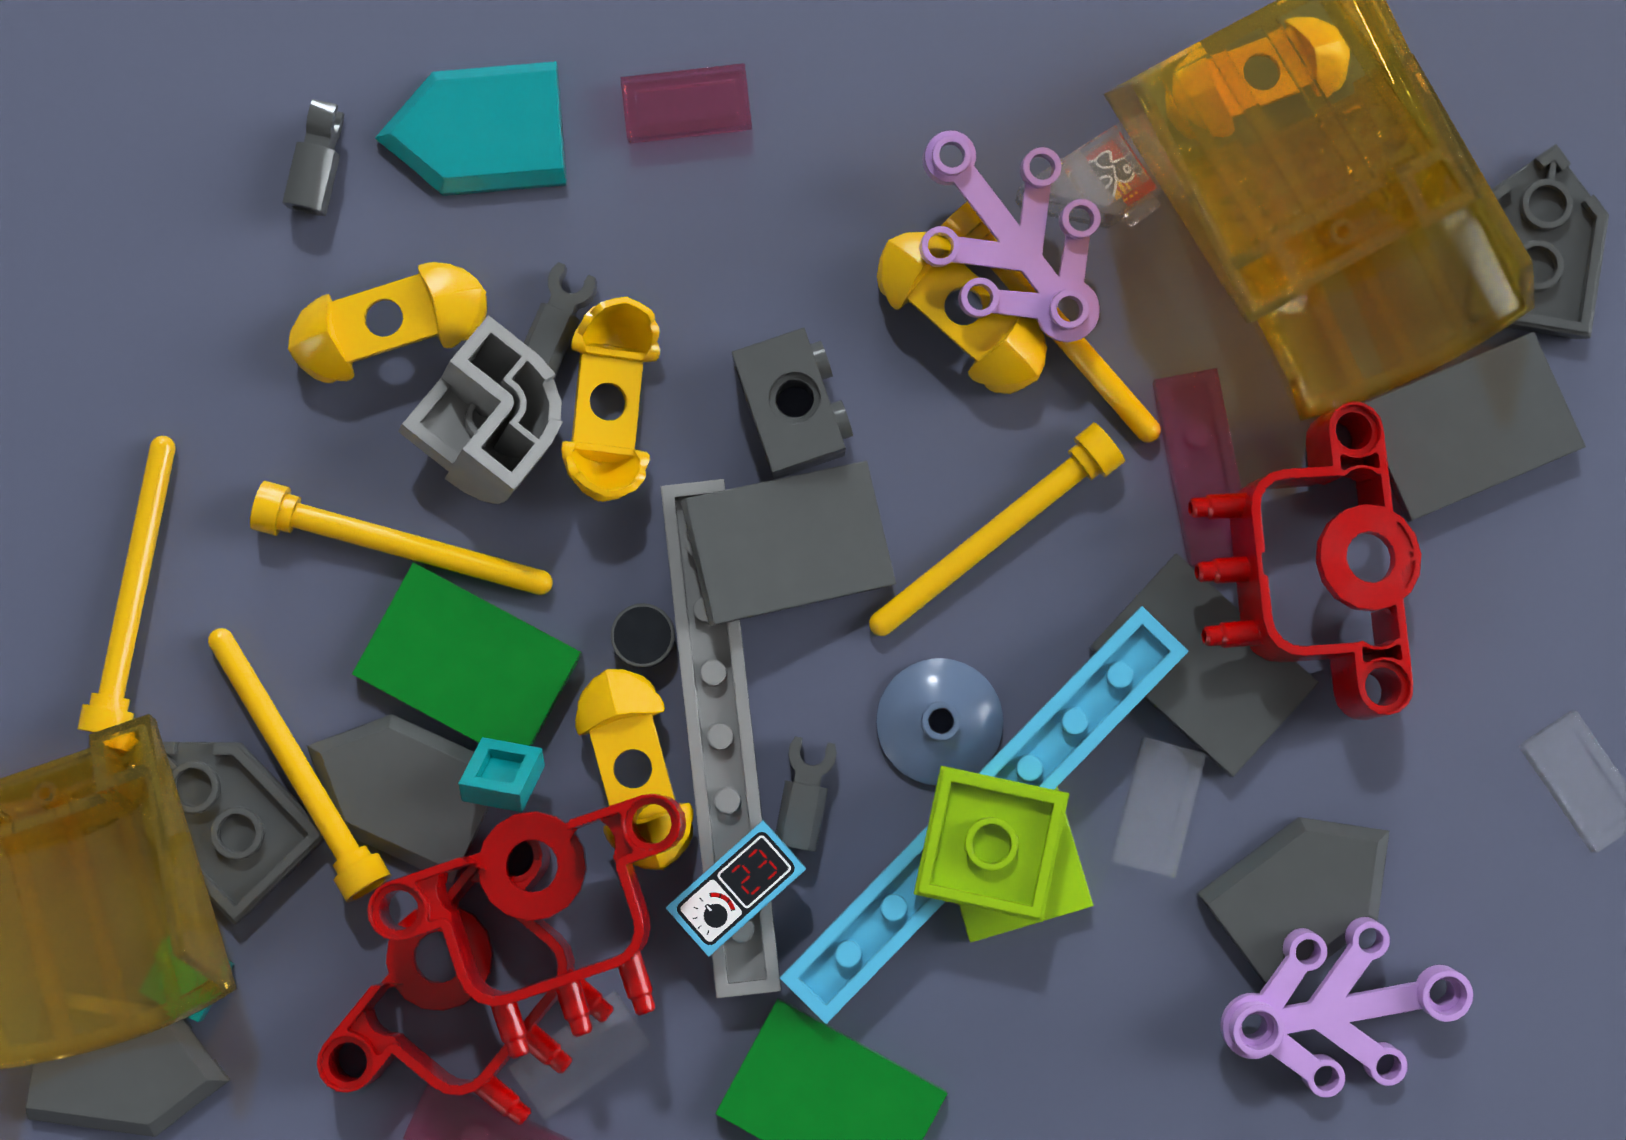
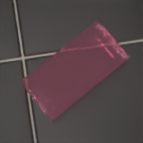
(686, 103)

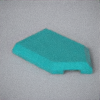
(483, 129)

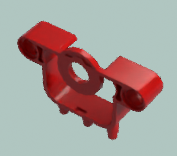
(1350, 662)
(437, 911)
(383, 1045)

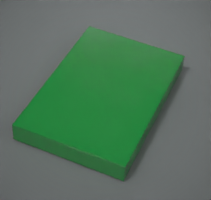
(466, 661)
(824, 1086)

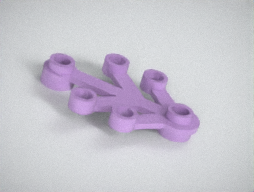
(1018, 244)
(1333, 1009)

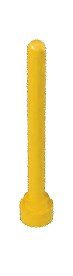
(969, 225)
(1091, 456)
(279, 511)
(109, 705)
(356, 867)

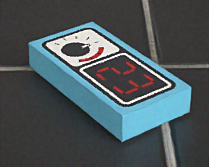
(736, 888)

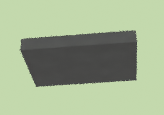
(1474, 426)
(788, 542)
(1214, 695)

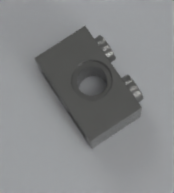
(782, 364)

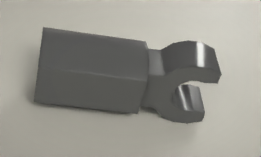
(315, 161)
(556, 320)
(804, 799)

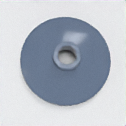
(905, 714)

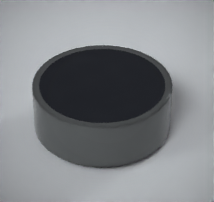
(643, 635)

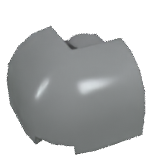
(488, 414)

